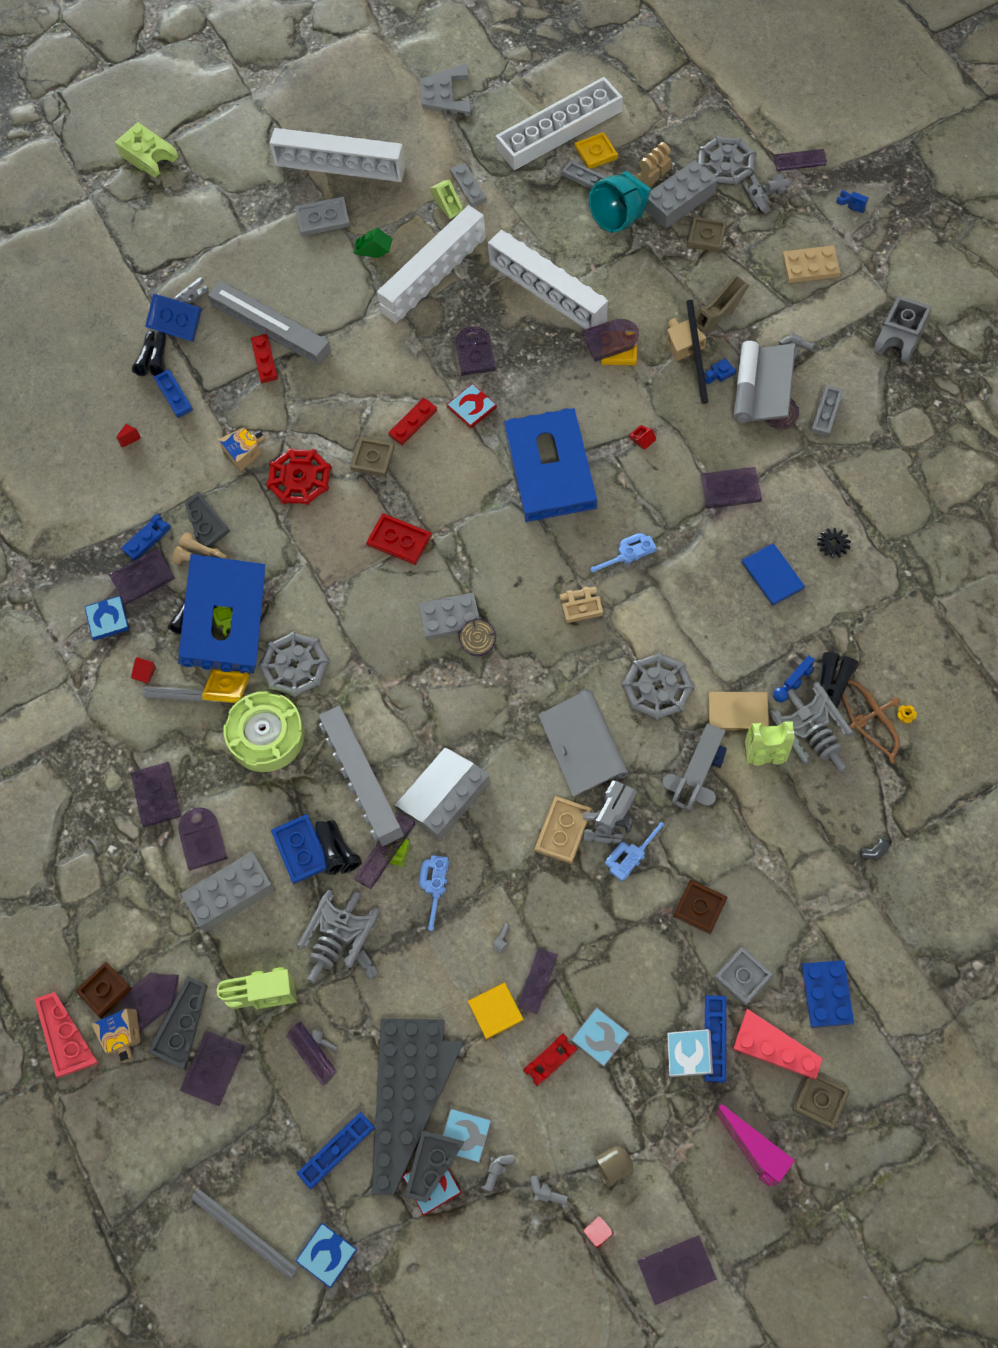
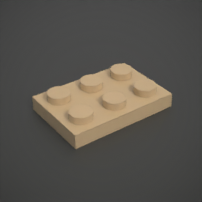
(811, 264)

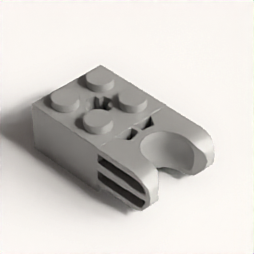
(903, 327)

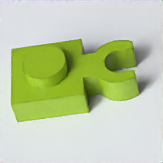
(222, 617)

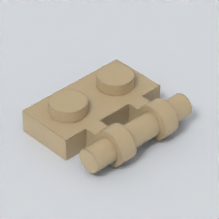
(581, 609)

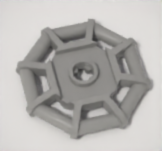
(728, 153)
(286, 657)
(661, 696)

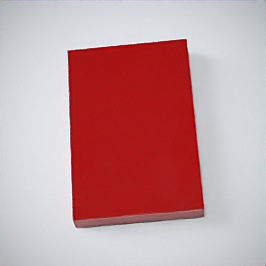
(399, 539)

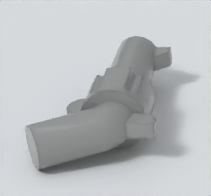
(798, 340)
(496, 1169)
(545, 1193)

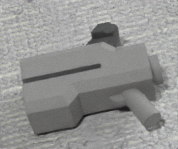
(614, 810)

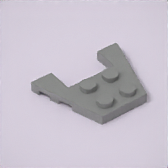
(437, 91)

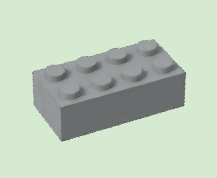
(680, 194)
(227, 892)

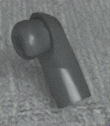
(877, 851)

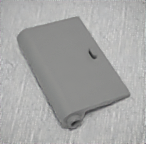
(587, 740)

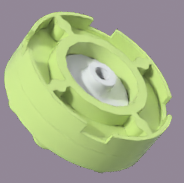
(264, 731)

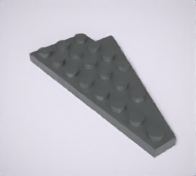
(410, 1081)

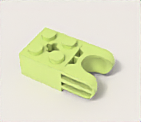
(145, 149)
(769, 743)
(259, 990)

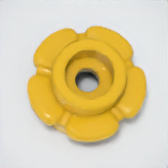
(906, 718)

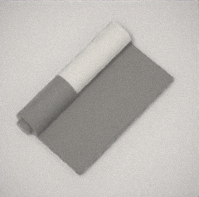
(764, 382)

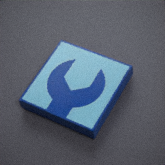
(106, 618)
(326, 1255)

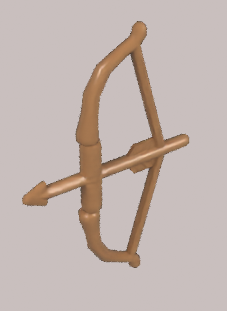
(861, 720)

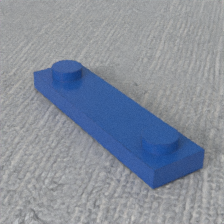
(716, 1022)
(335, 1150)

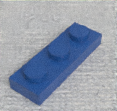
(173, 393)

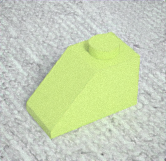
(447, 198)

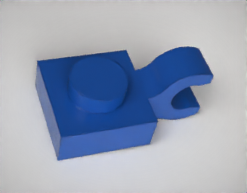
(855, 201)
(721, 370)

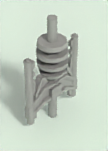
(811, 722)
(338, 928)

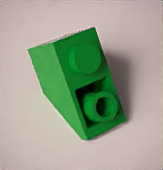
(373, 244)

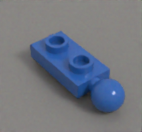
(795, 680)

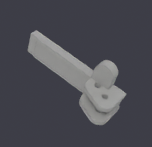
(697, 770)

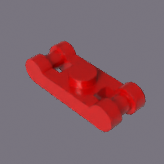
(550, 1060)

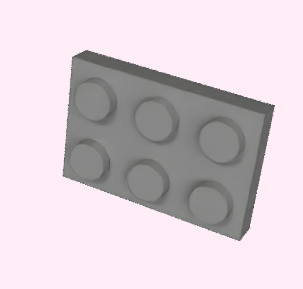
(322, 216)
(447, 615)

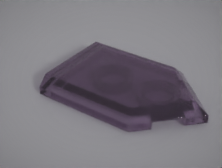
(151, 997)

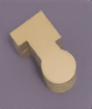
(655, 164)

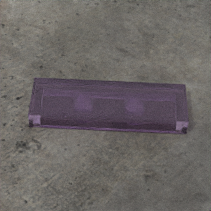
(800, 159)
(537, 981)
(311, 1053)

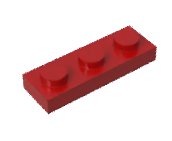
(264, 358)
(412, 421)

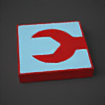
(471, 406)
(444, 1192)

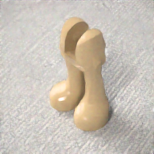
(188, 542)

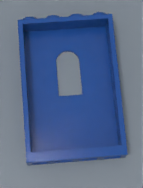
(556, 486)
(222, 584)

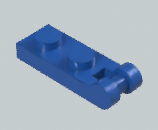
(146, 538)

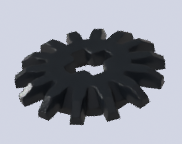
(826, 545)

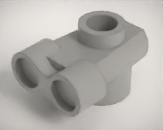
(777, 184)

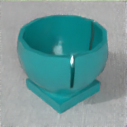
(618, 201)

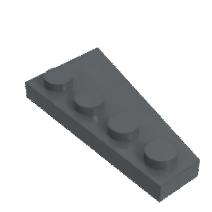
(178, 1030)

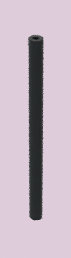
(697, 352)

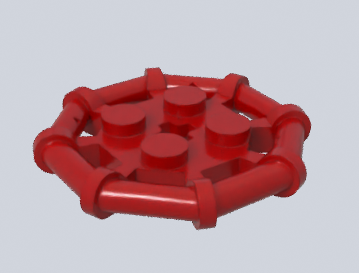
(299, 485)

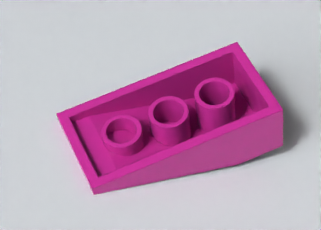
(761, 1153)

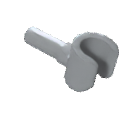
(499, 944)
(318, 1035)

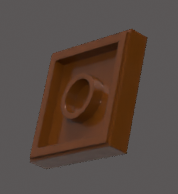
(700, 906)
(103, 990)

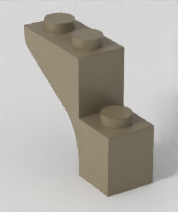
(722, 305)

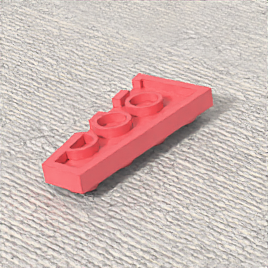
(64, 1042)
(769, 1044)

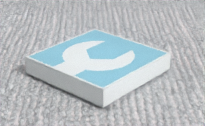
(690, 1053)

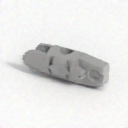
(757, 195)
(190, 293)

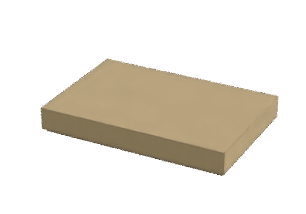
(737, 709)
(562, 830)

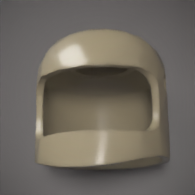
(614, 1165)

